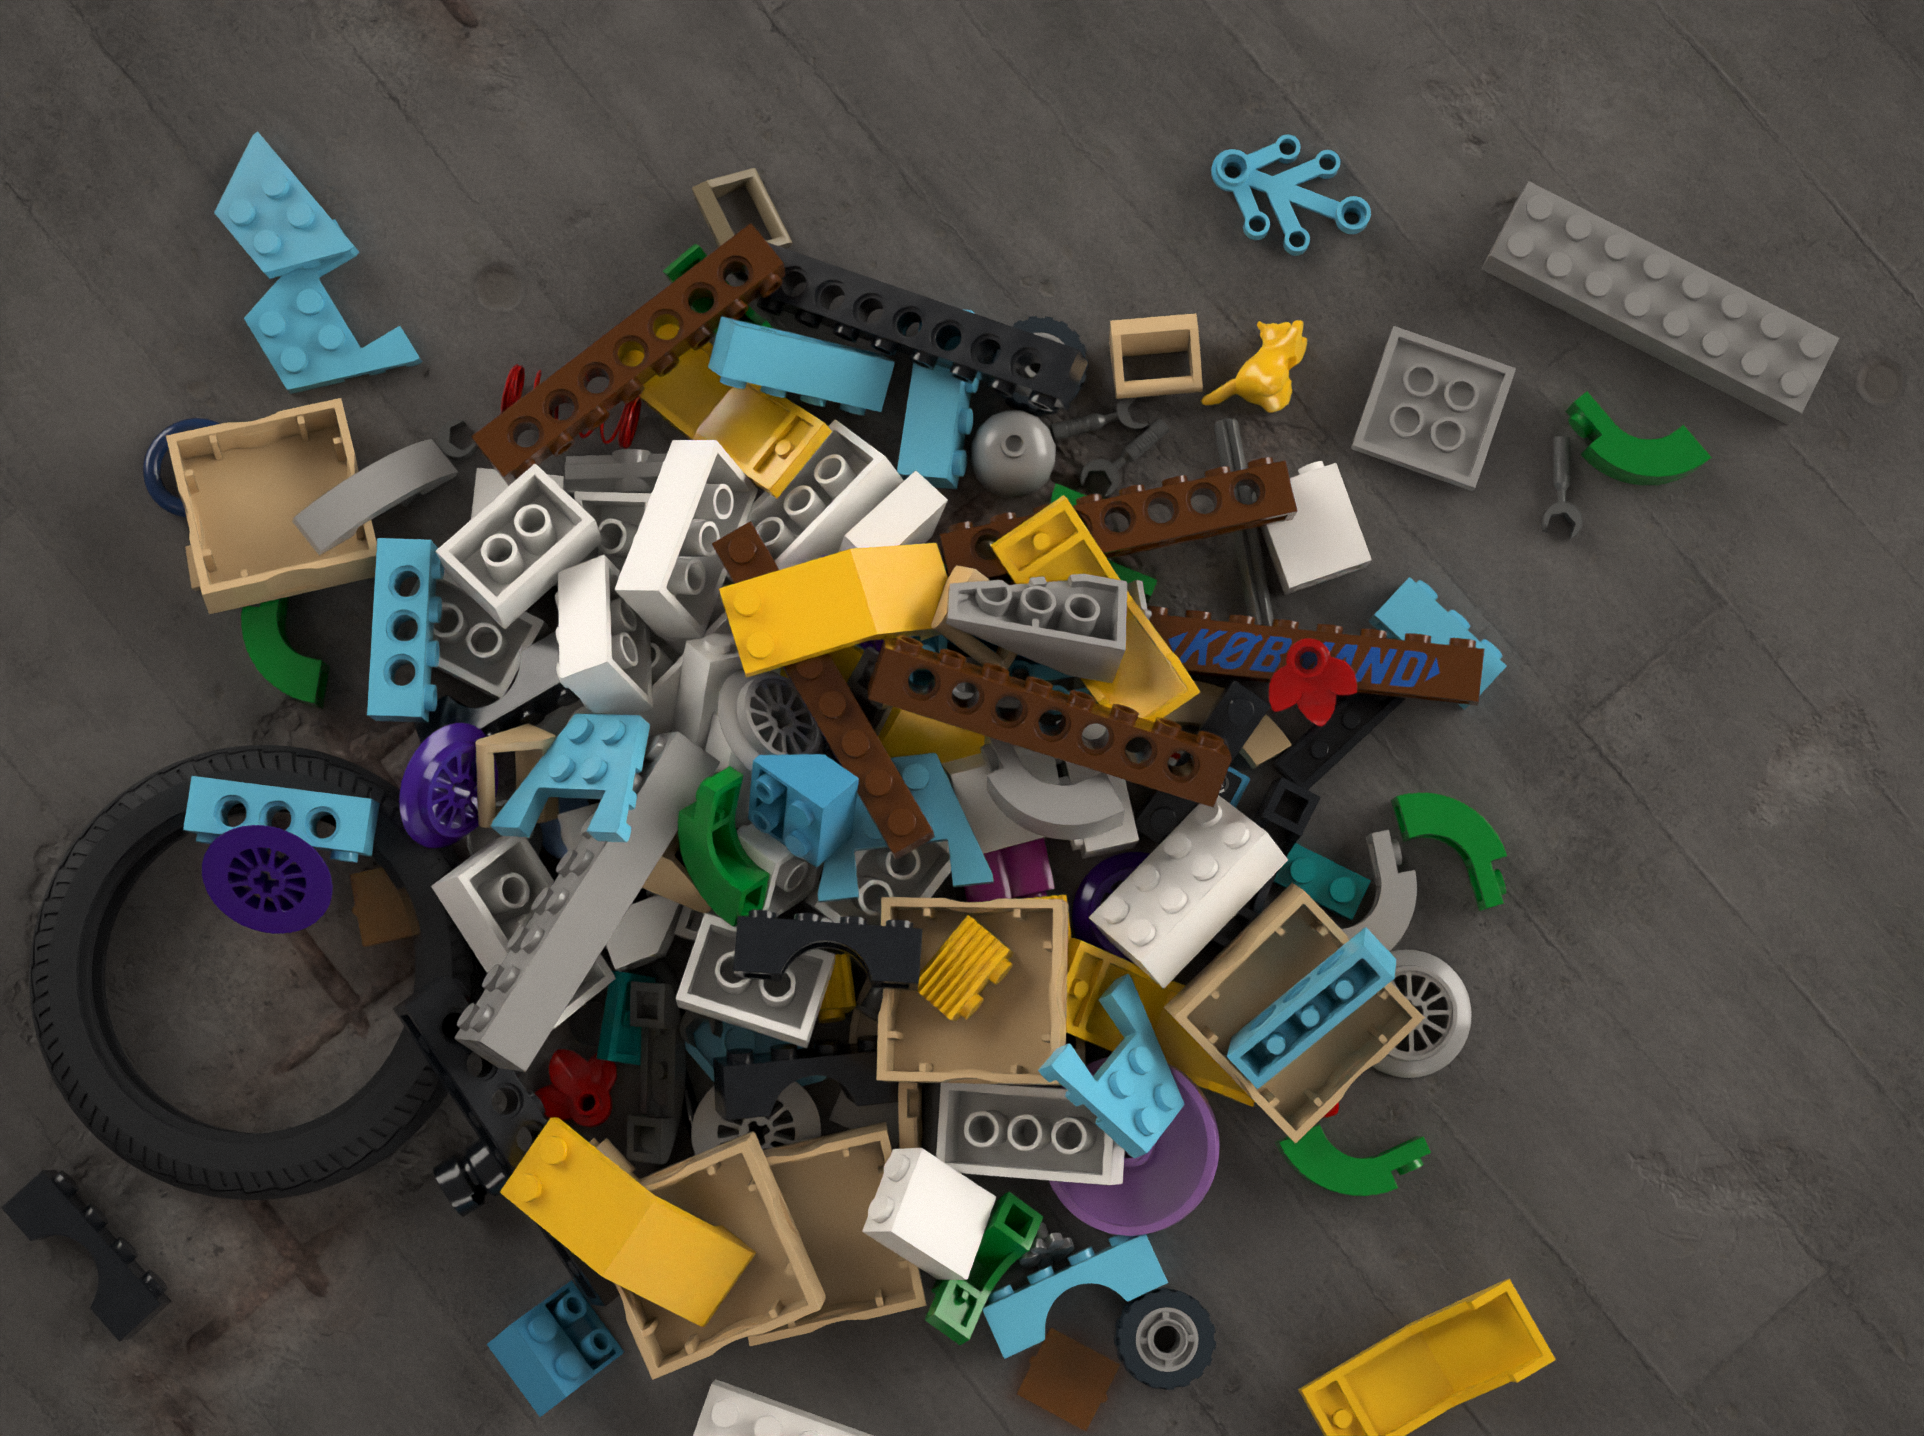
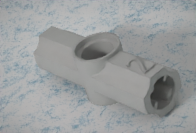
(621, 472)

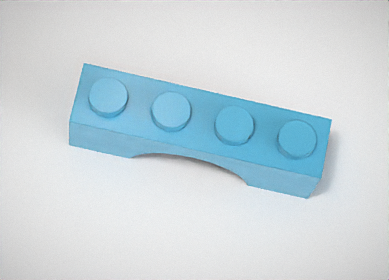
(1020, 1315)

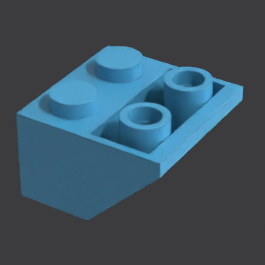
(803, 803)
(555, 1348)

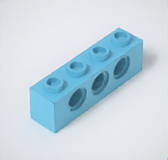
(394, 563)
(354, 816)
(1312, 1008)

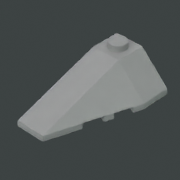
(1060, 624)

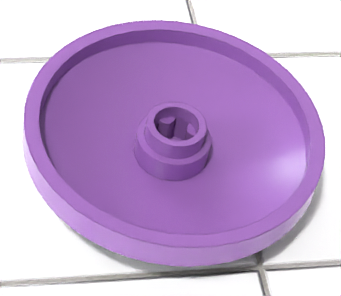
(1158, 1185)

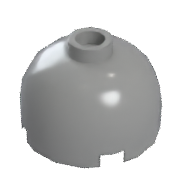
(1013, 453)

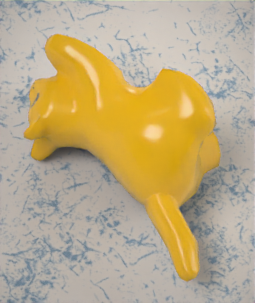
(1266, 374)

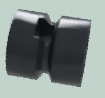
(469, 1178)

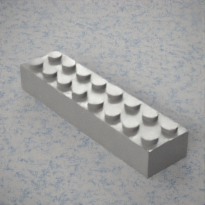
(1660, 303)
(581, 911)

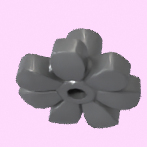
(1045, 1248)

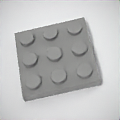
(1433, 408)

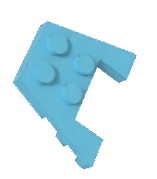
(311, 340)
(587, 760)
(943, 812)
(1133, 1087)

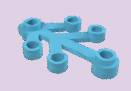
(1283, 190)

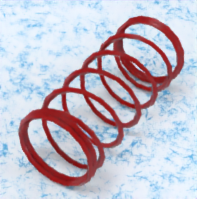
(626, 426)

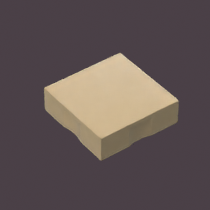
(245, 489)
(1255, 971)
(1019, 1017)
(735, 1190)
(828, 1194)

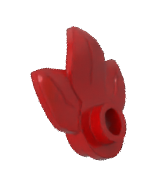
(1313, 688)
(573, 1083)

